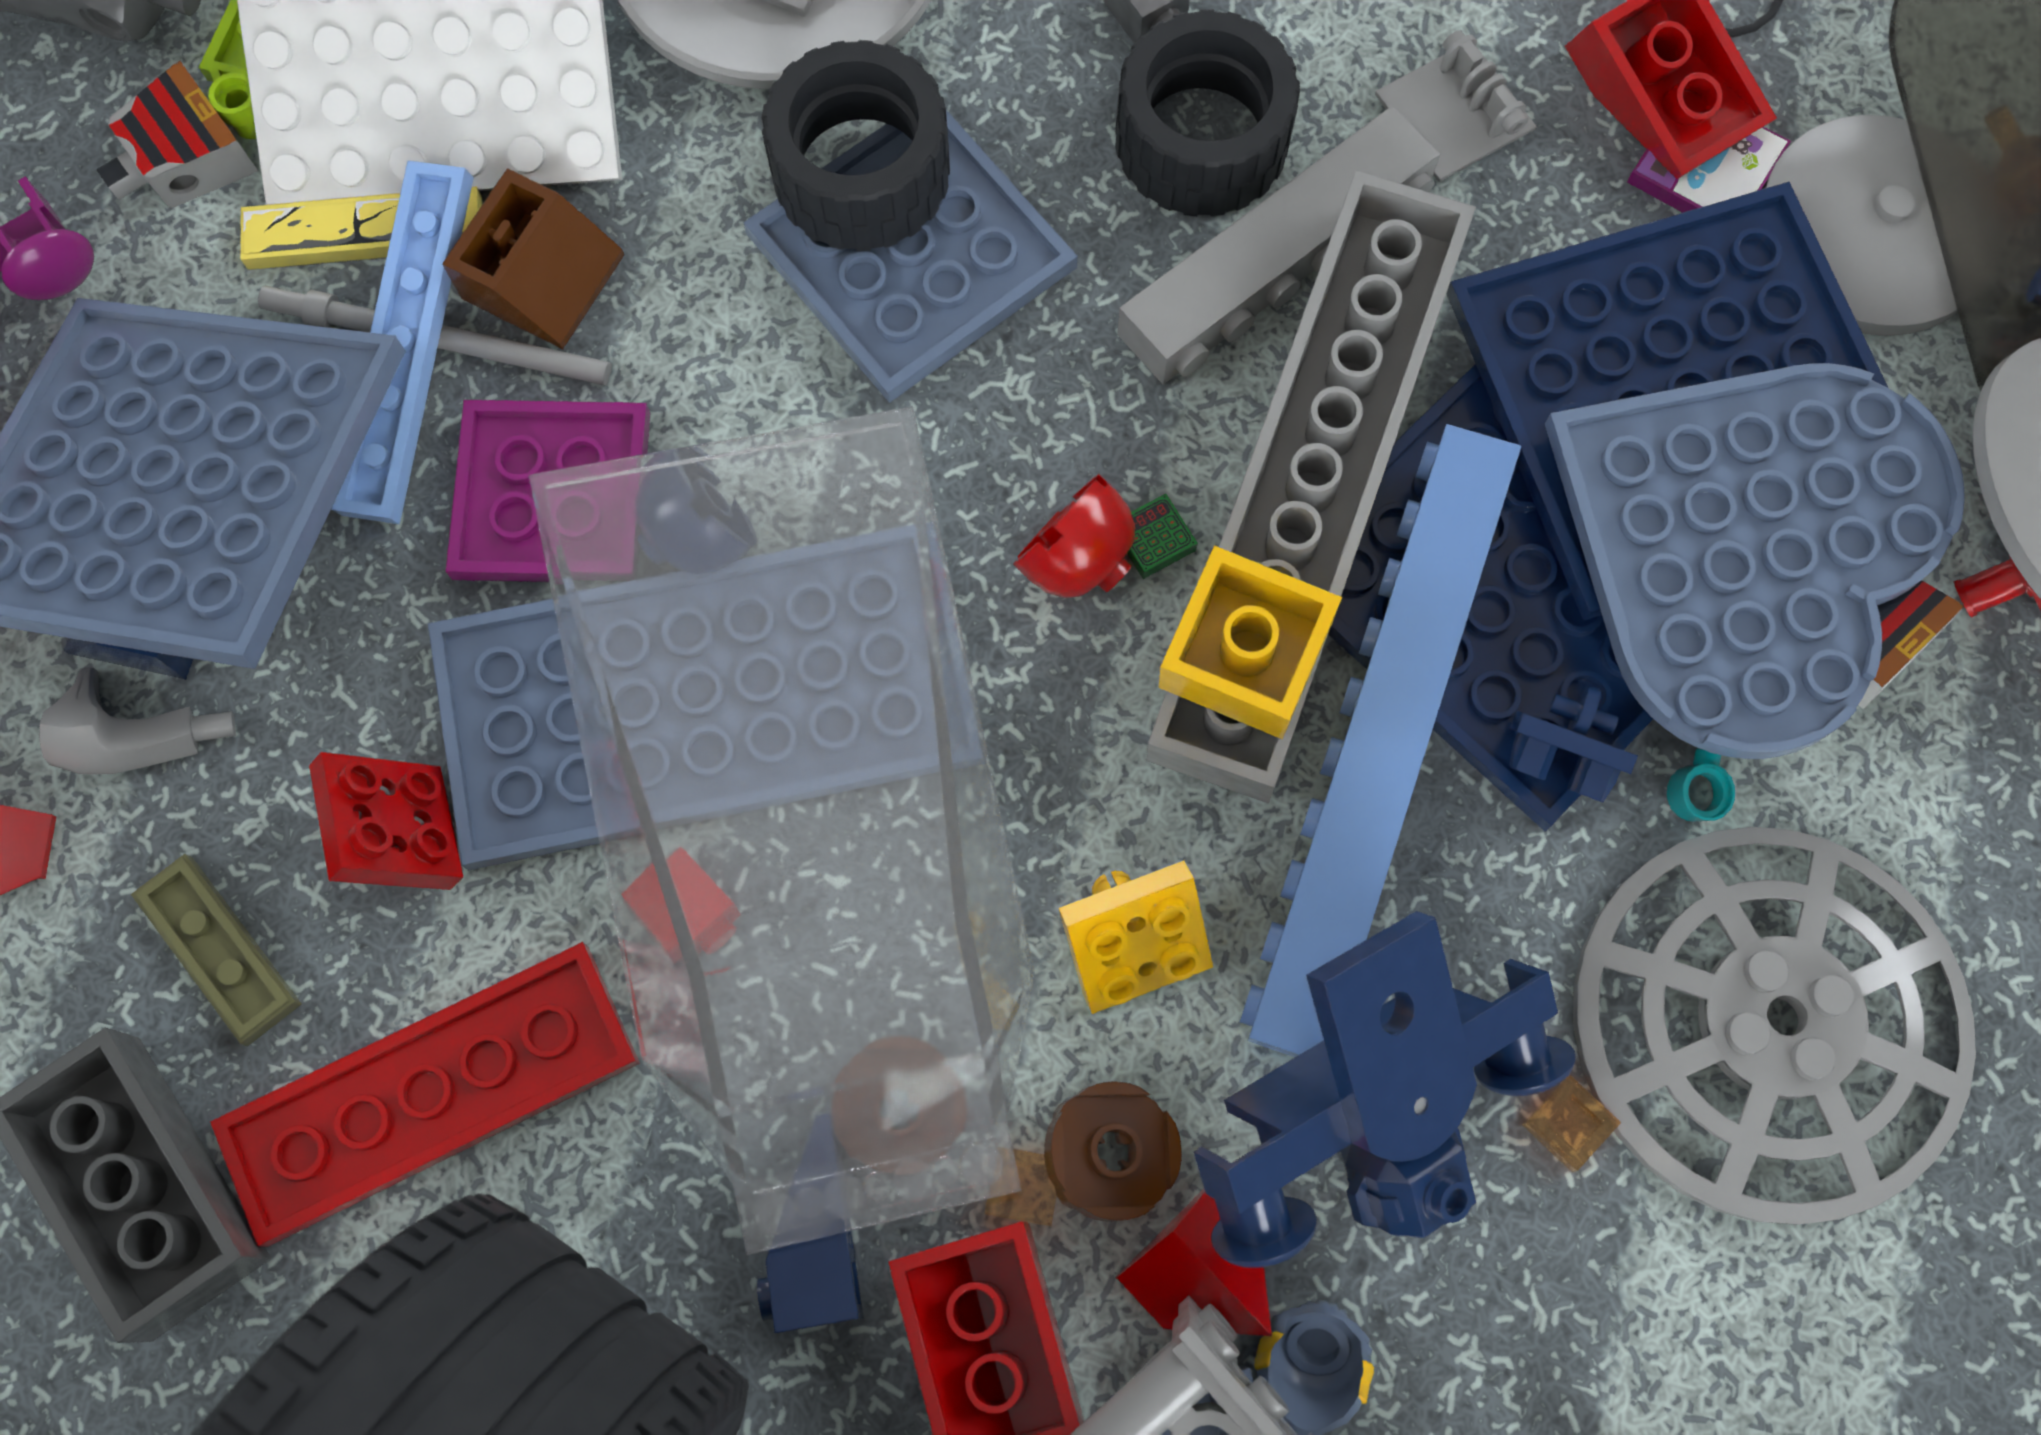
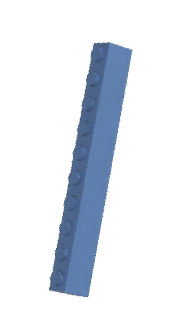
(1387, 732)

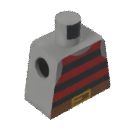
(173, 143)

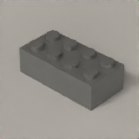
(127, 1186)

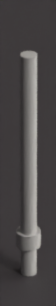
(325, 310)

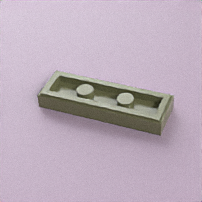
(216, 949)

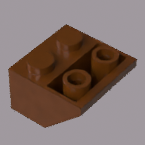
(532, 259)

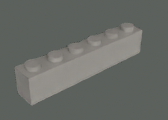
(1265, 251)

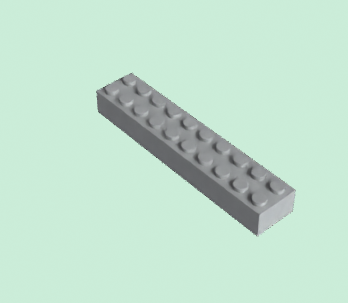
(1327, 438)

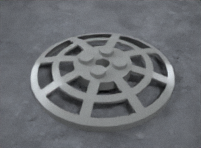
(1745, 1046)

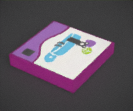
(1725, 176)

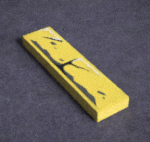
(323, 230)

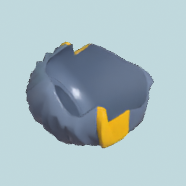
(1317, 1366)

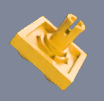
(1132, 924)

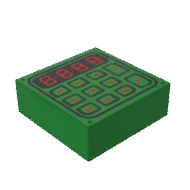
(1159, 537)

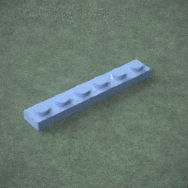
(413, 310)

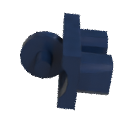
(1598, 762)

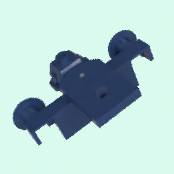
(1382, 1093)

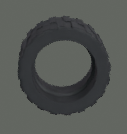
(1214, 54)
(846, 85)

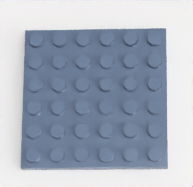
(178, 474)

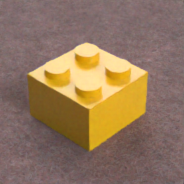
(1248, 642)

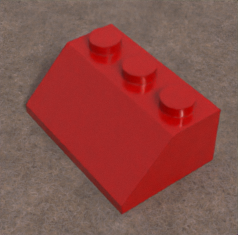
(986, 1337)

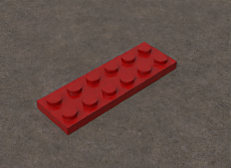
(423, 1094)

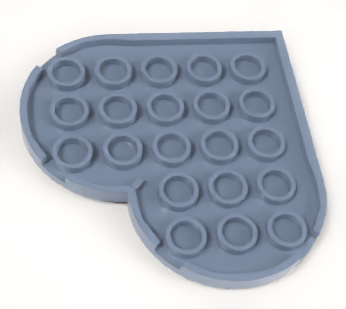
(1752, 539)

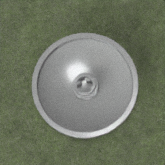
(1871, 221)

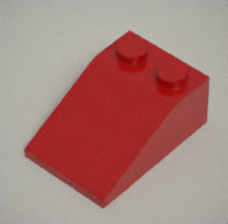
(1671, 79)

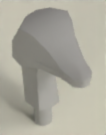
(87, 740)

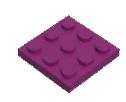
(503, 442)

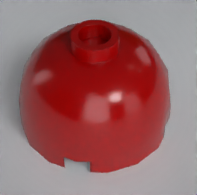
(1082, 544)

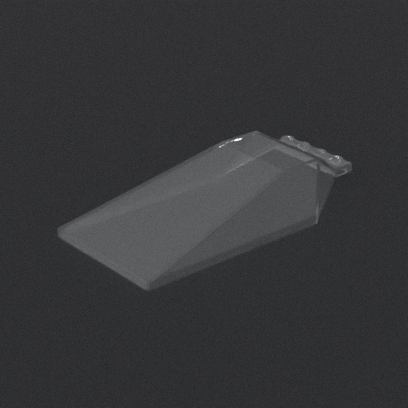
(797, 816)

